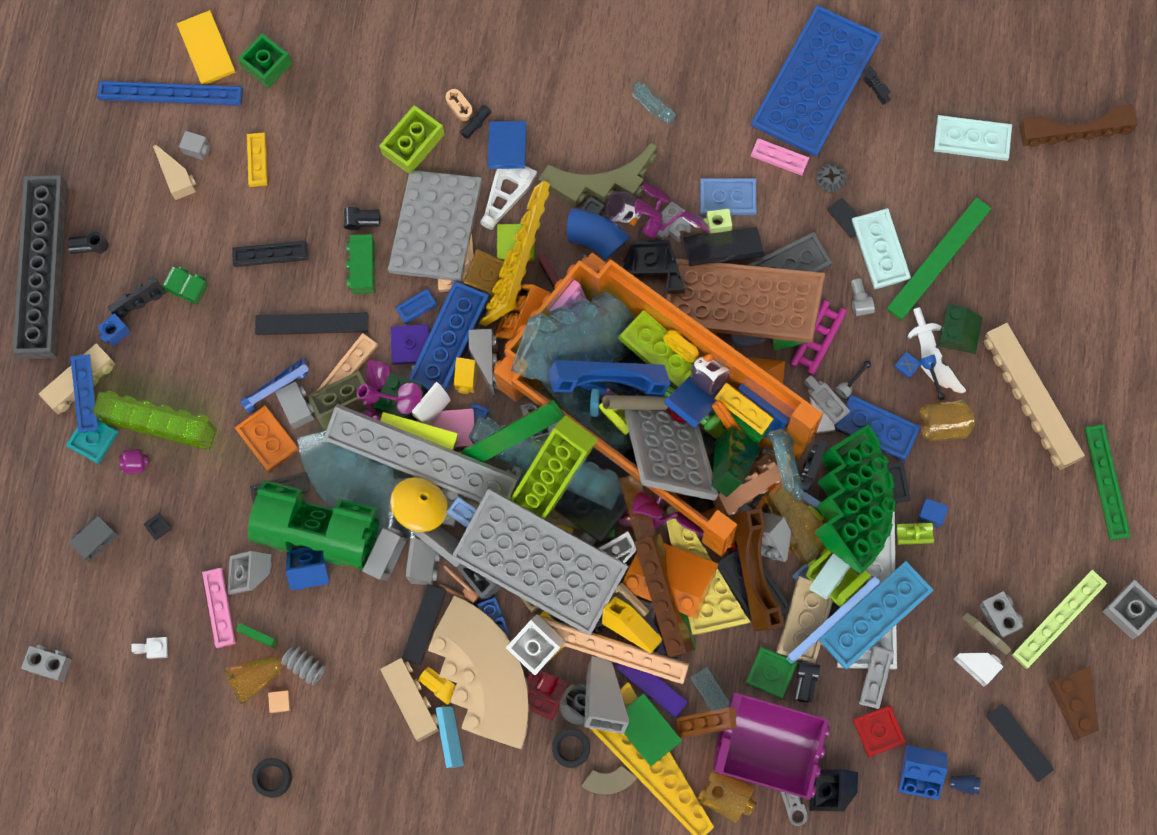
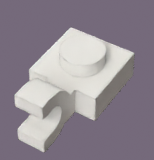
(154, 648)

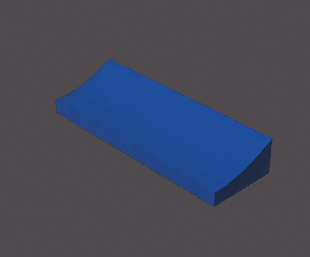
(450, 336)

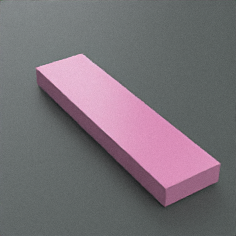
(219, 608)

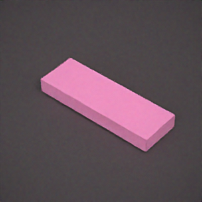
(780, 156)

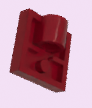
(545, 694)

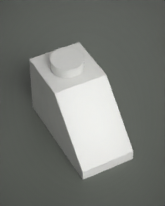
(980, 665)

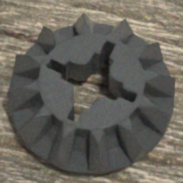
(825, 183)

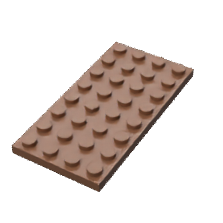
(751, 300)

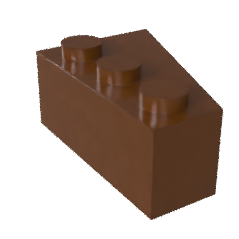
(1077, 702)

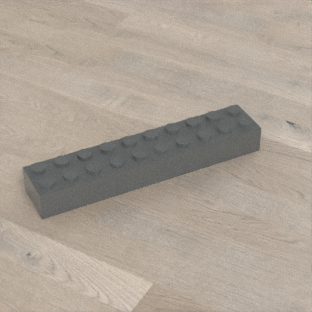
(40, 267)

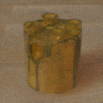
(946, 421)
(734, 799)

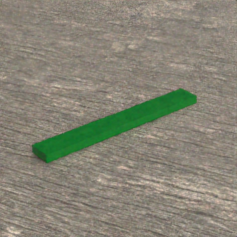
(938, 259)
(515, 432)

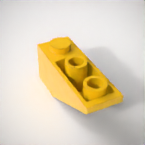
(629, 624)

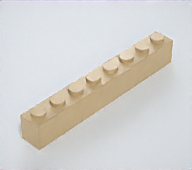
(1033, 396)

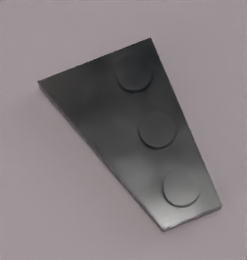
(143, 294)

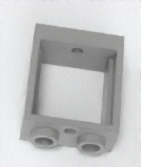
(385, 553)

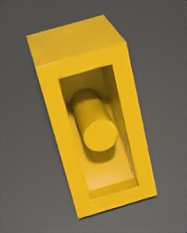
(465, 375)

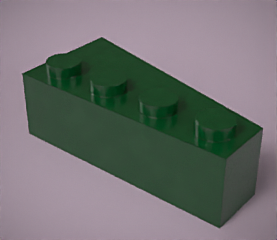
(732, 460)

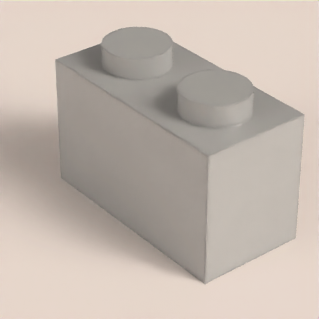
(294, 405)

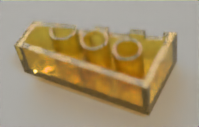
(800, 521)

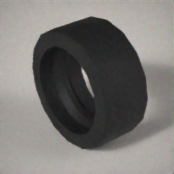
(571, 763)
(256, 781)

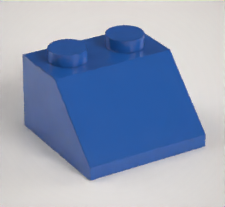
(306, 568)

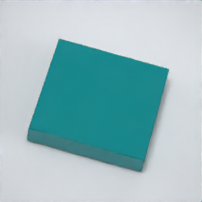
(93, 443)

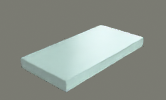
(973, 137)
(881, 249)

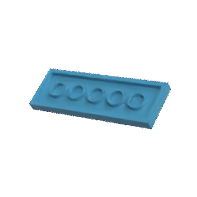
(875, 615)

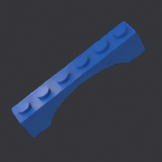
(648, 378)

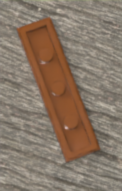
(706, 722)

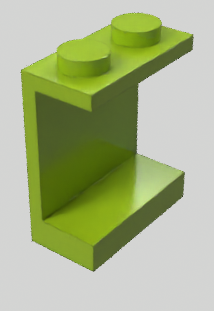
(848, 586)

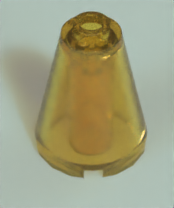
(252, 676)

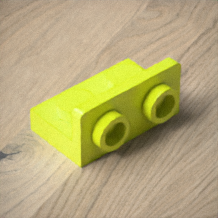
(617, 417)

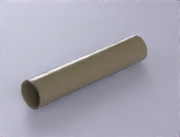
(634, 402)

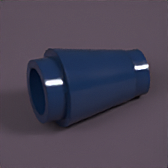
(967, 784)

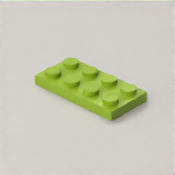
(646, 340)

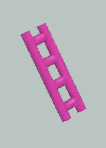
(821, 349)

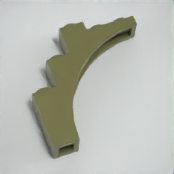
(575, 187)

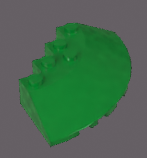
(858, 499)

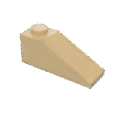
(177, 178)

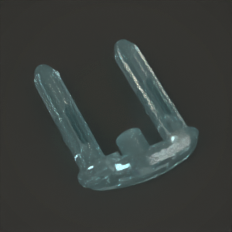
(789, 473)

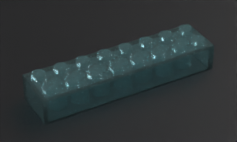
(588, 482)

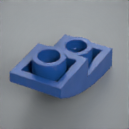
(492, 609)

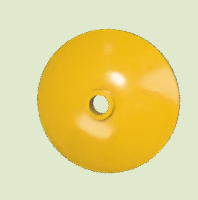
(412, 510)

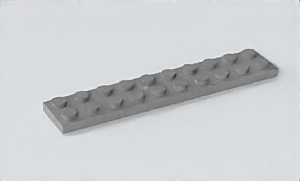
(416, 455)

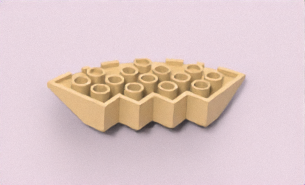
(485, 673)

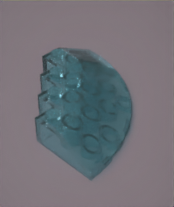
(580, 333)
(350, 477)

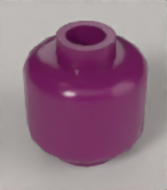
(133, 461)

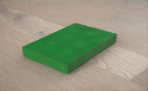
(649, 731)

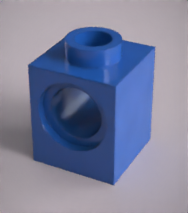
(113, 322)

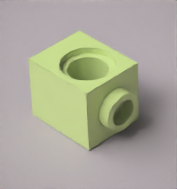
(721, 215)

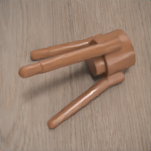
(470, 593)

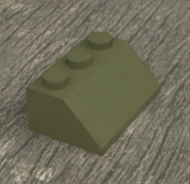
(340, 392)

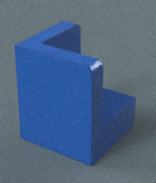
(932, 513)

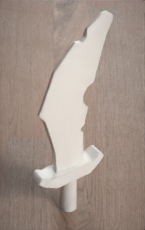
(943, 373)

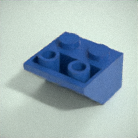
(923, 772)

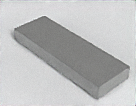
(876, 677)

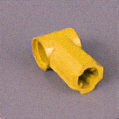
(441, 687)

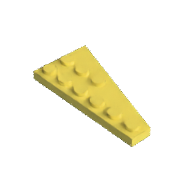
(720, 606)

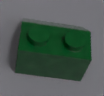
(960, 329)

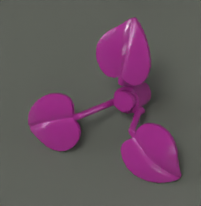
(654, 223)
(377, 372)
(646, 505)

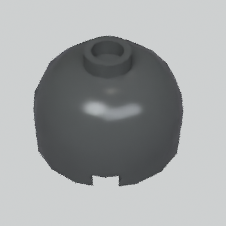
(573, 704)

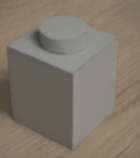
(194, 145)

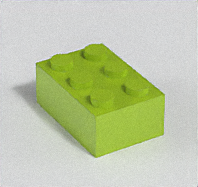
(412, 139)

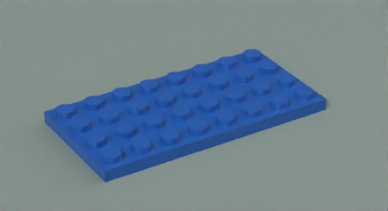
(816, 81)

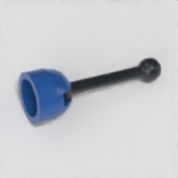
(929, 363)

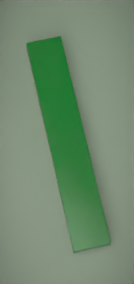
(1107, 482)

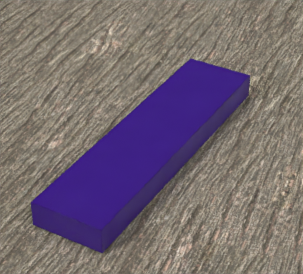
(655, 689)

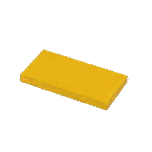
(206, 48)

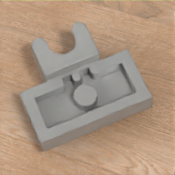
(674, 228)

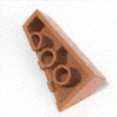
(760, 477)

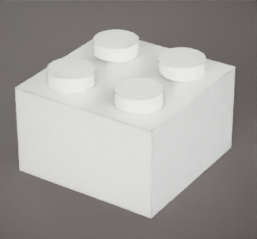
(535, 644)

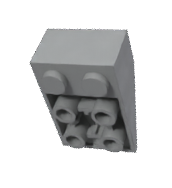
(483, 348)

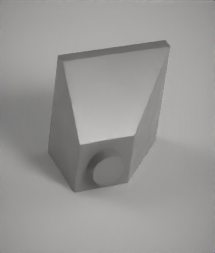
(247, 571)

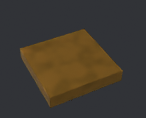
(483, 272)

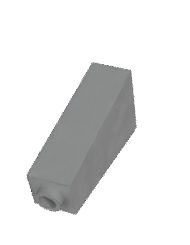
(604, 700)

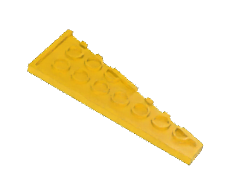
(516, 259)
(661, 779)

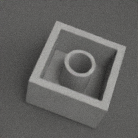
(1132, 609)

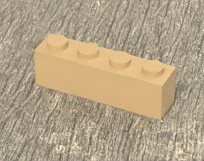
(60, 392)
(410, 699)

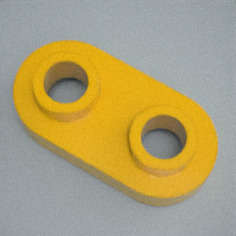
(681, 346)

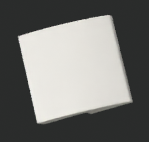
(431, 404)

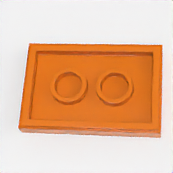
(267, 438)

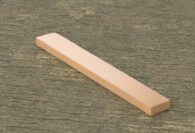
(621, 652)

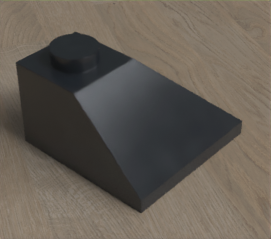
(834, 790)

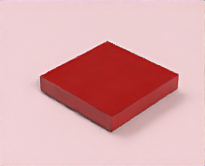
(879, 731)

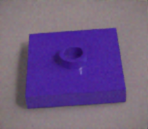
(408, 343)

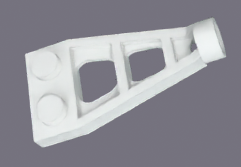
(522, 177)

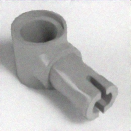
(861, 302)

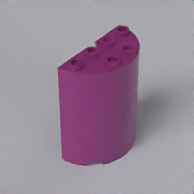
(772, 746)

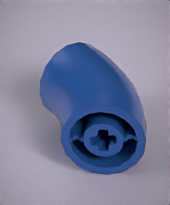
(595, 232)

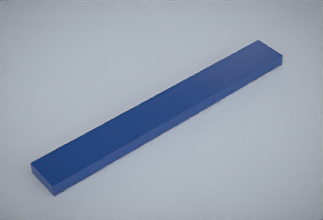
(170, 93)

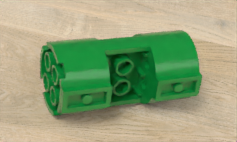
(285, 519)

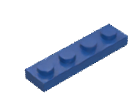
(84, 393)

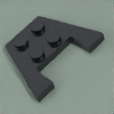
(654, 259)

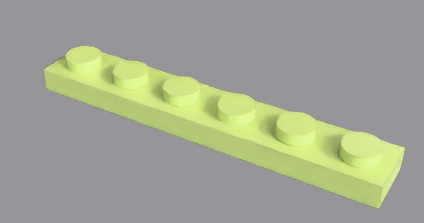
(1059, 619)

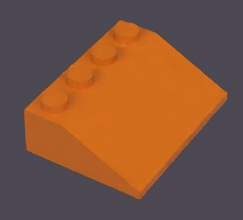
(528, 300)
(687, 575)

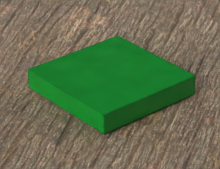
(771, 673)

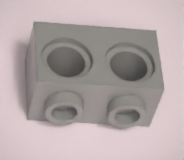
(997, 617)
(45, 667)

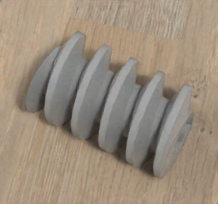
(303, 665)

